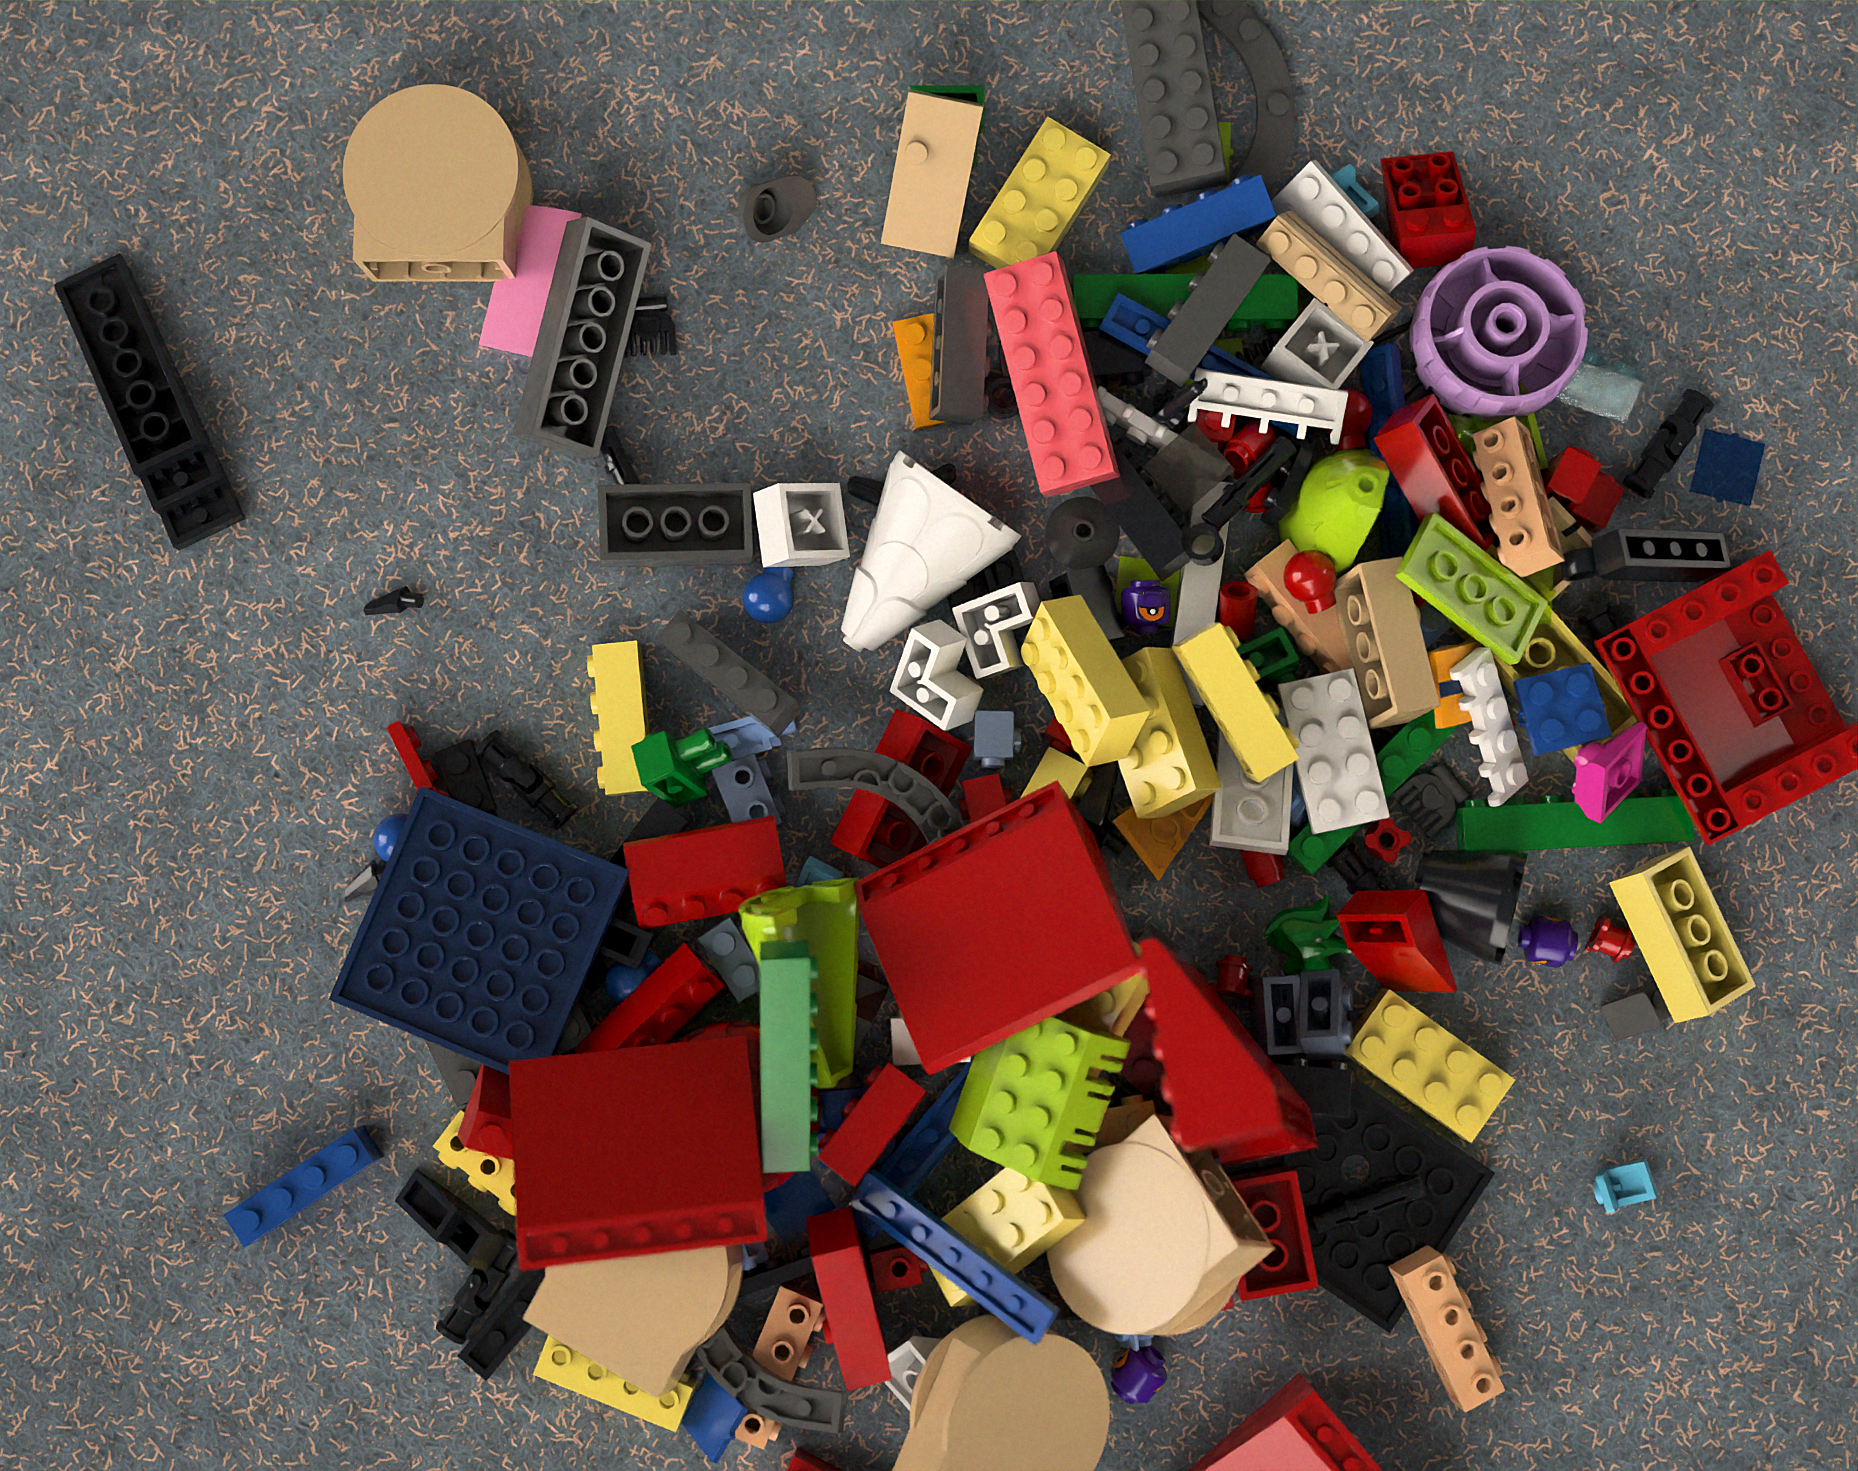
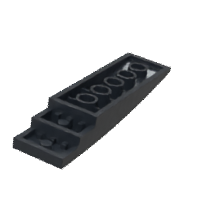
(148, 402)

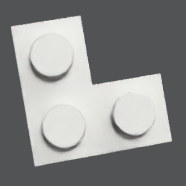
(990, 624)
(929, 676)

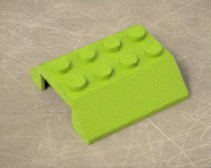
(1035, 1096)

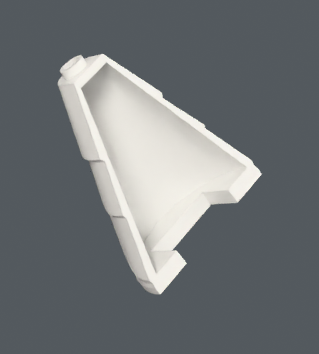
(917, 553)

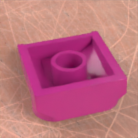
(1608, 772)

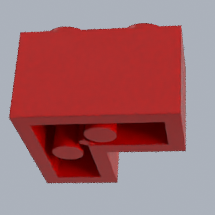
(1581, 488)

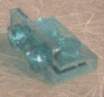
(1603, 388)

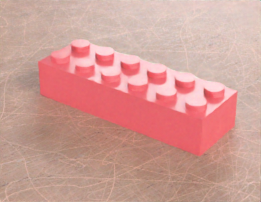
(1051, 374)

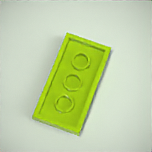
(1471, 588)

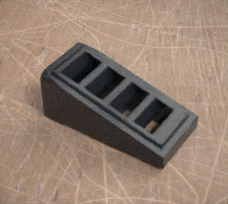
(1097, 800)

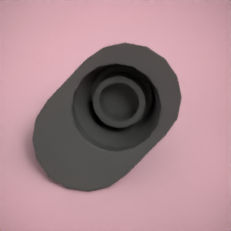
(776, 207)

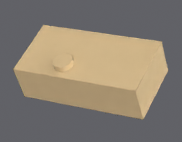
(931, 173)
(1385, 643)

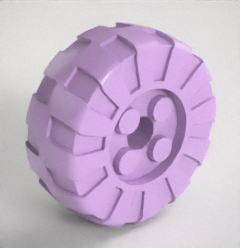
(1498, 324)

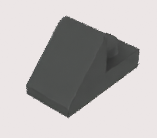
(1636, 1011)

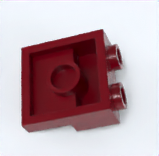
(1141, 1063)

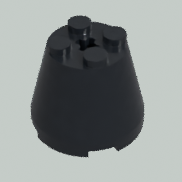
(1473, 897)

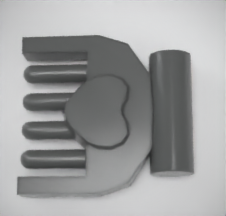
(1435, 794)

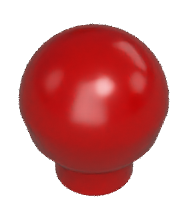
(1355, 421)
(1310, 579)

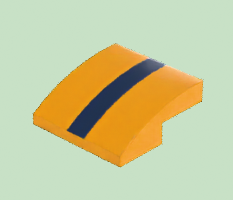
(1450, 690)

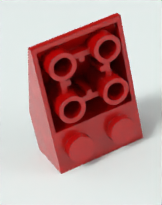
(1427, 209)
(1397, 940)

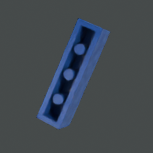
(1198, 227)
(303, 1186)

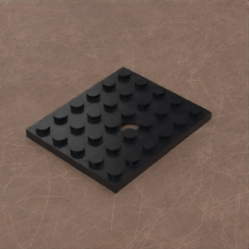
(1396, 1145)

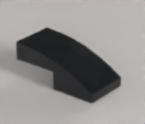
(994, 577)

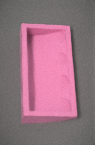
(519, 302)

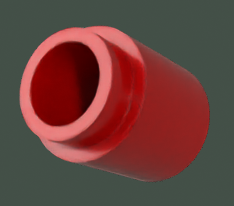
(1248, 445)
(1263, 867)

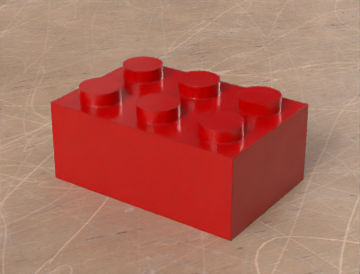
(870, 1123)
(1279, 1210)

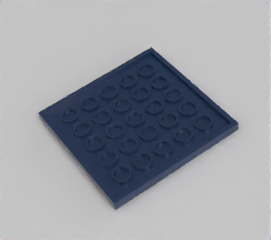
(479, 934)

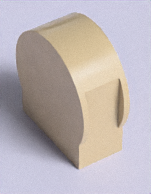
(435, 188)
(1158, 1237)
(640, 1311)
(1006, 1404)

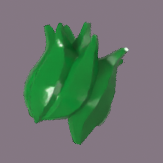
(1306, 937)

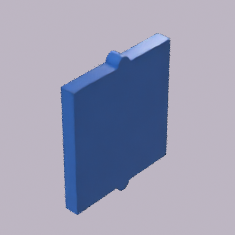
(713, 1418)

